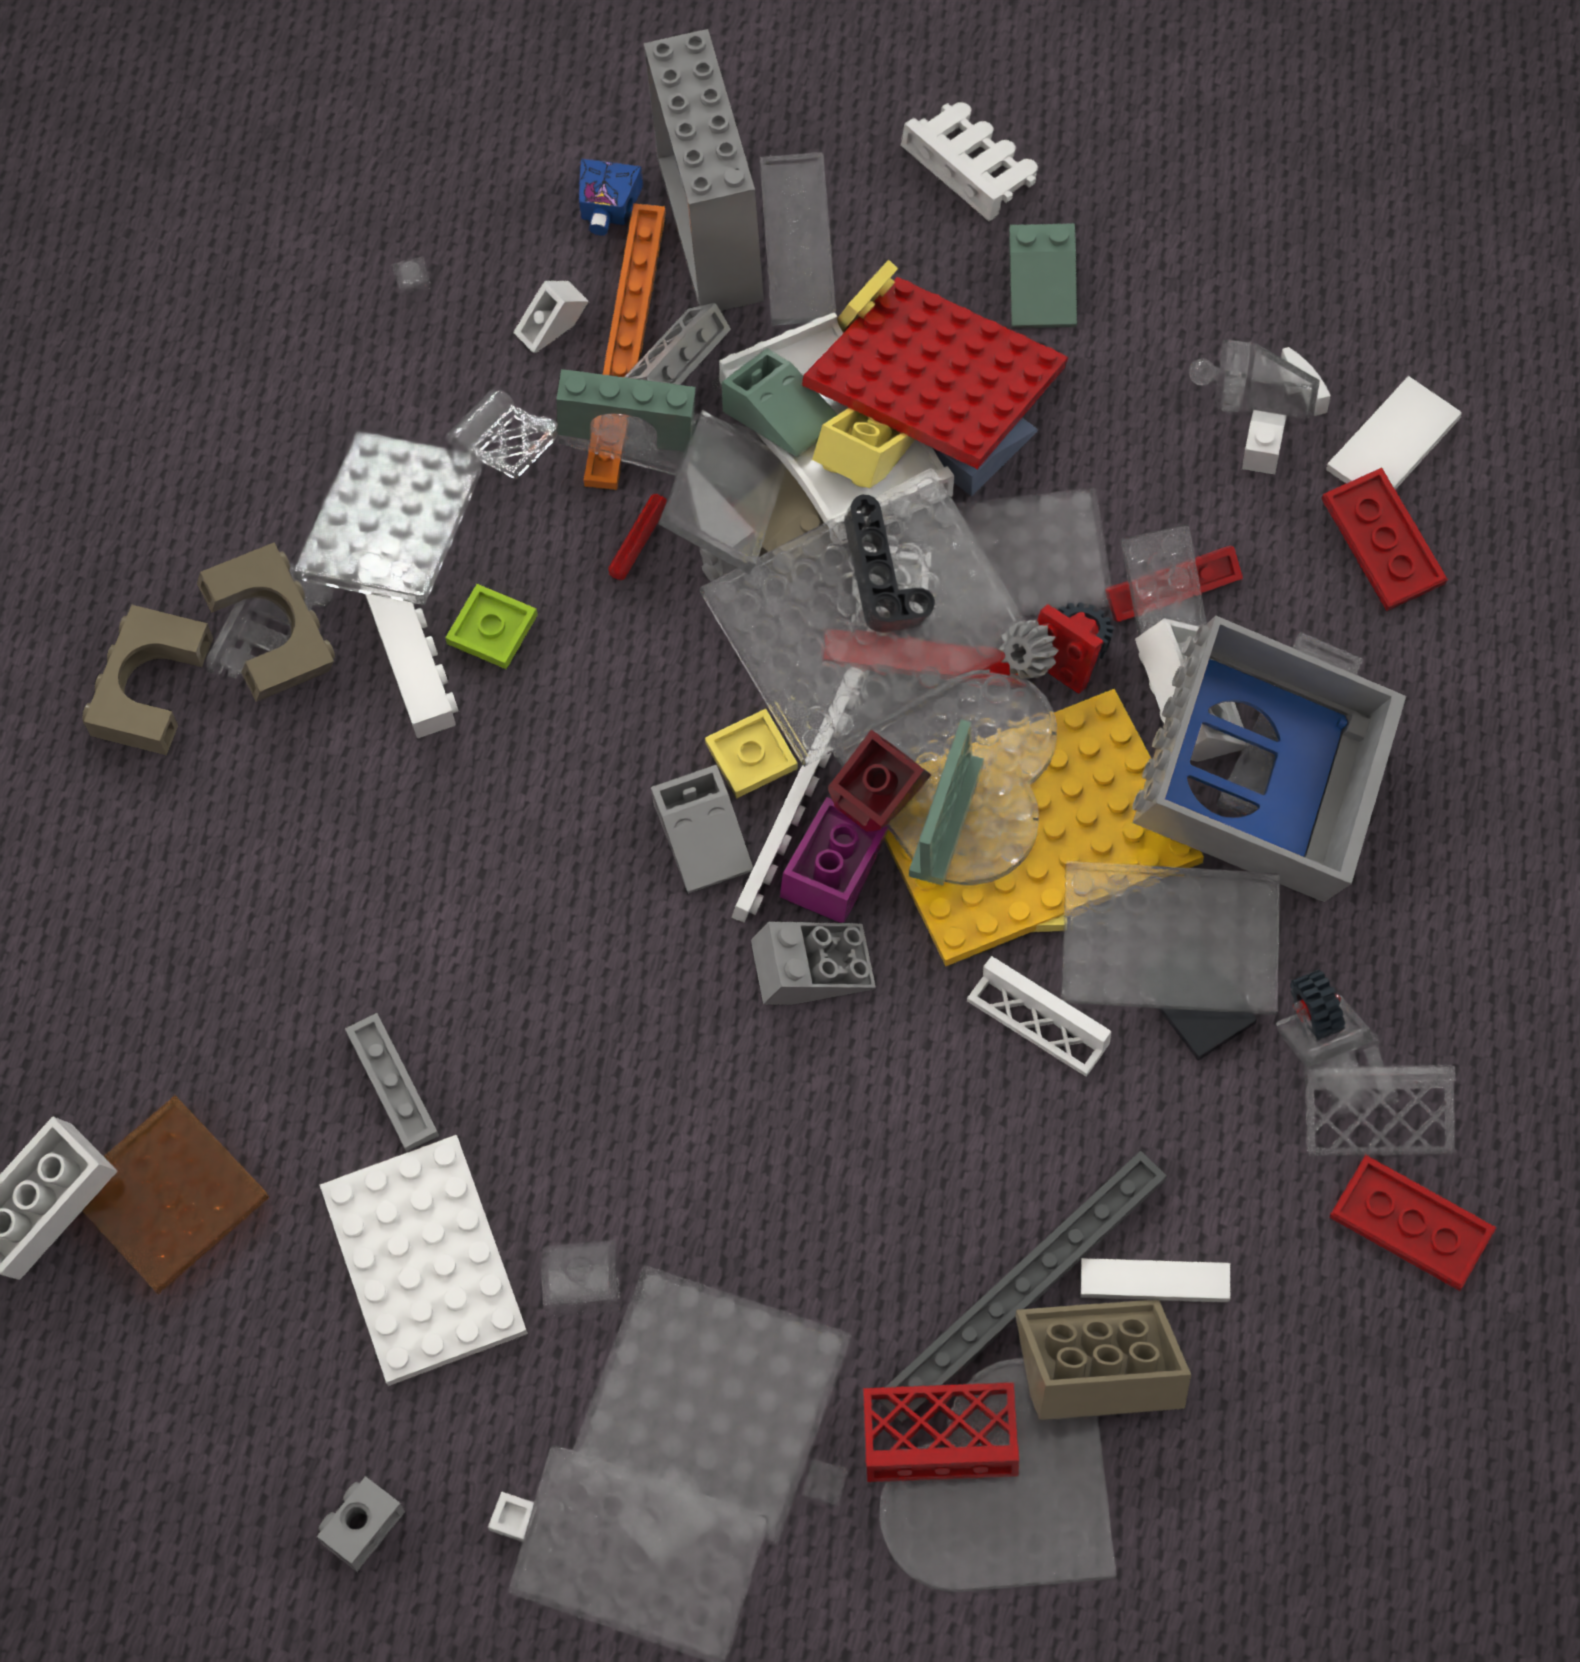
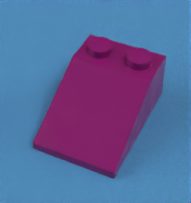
(831, 864)

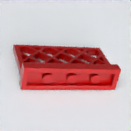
(933, 1461)

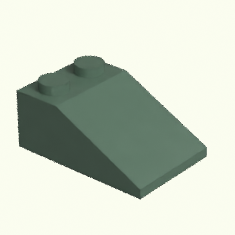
(1042, 275)

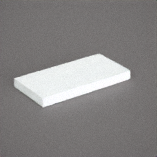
(1396, 435)

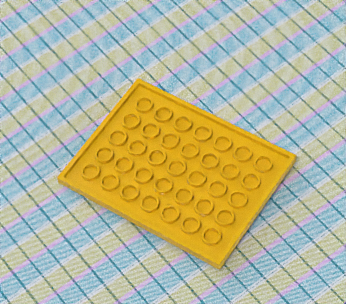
(1082, 818)

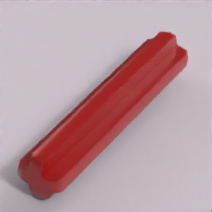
(637, 537)

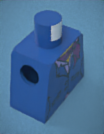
(607, 193)

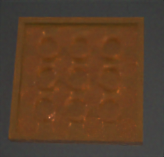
(171, 1195)

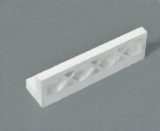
(1047, 1006)

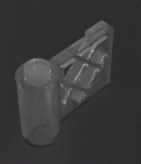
(487, 425)

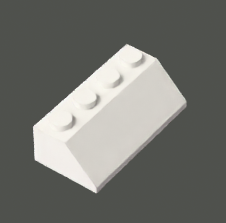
(1162, 655)

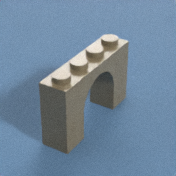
(267, 576)
(141, 638)

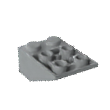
(701, 828)
(811, 961)

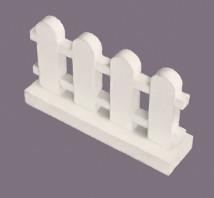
(956, 169)

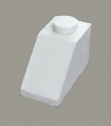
(550, 314)
(1264, 442)

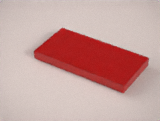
(1384, 539)
(1412, 1222)

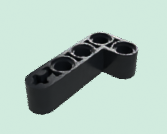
(880, 564)

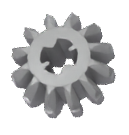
(1028, 649)

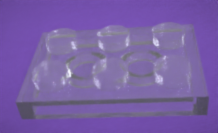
(1163, 578)

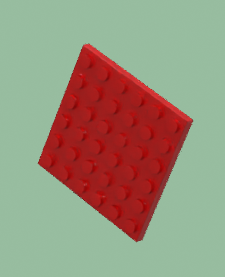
(936, 372)

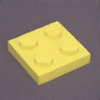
(863, 301)
(751, 753)

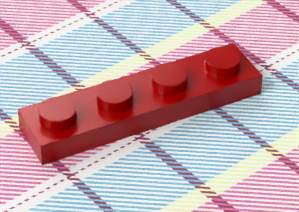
(1213, 569)

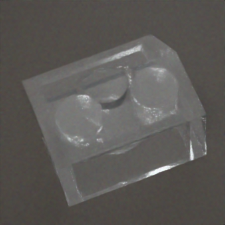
(580, 1279)

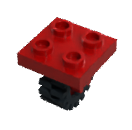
(1081, 641)

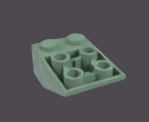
(774, 403)

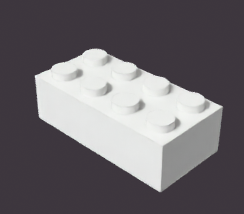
(46, 1192)

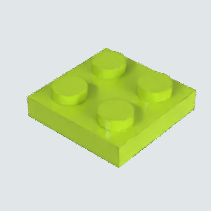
(491, 626)

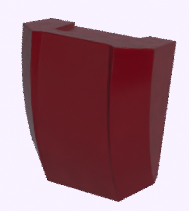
(876, 783)

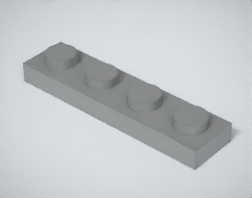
(391, 1082)

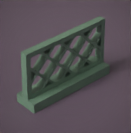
(948, 810)

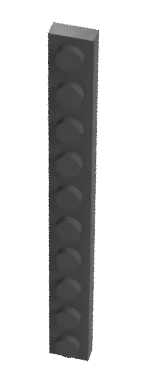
(1029, 1279)

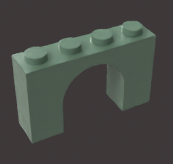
(589, 395)

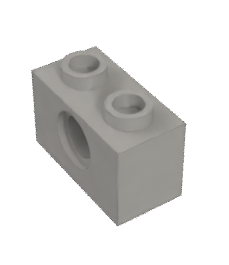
(357, 1545)

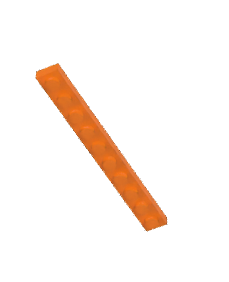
(629, 319)

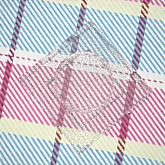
(411, 276)

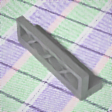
(682, 346)

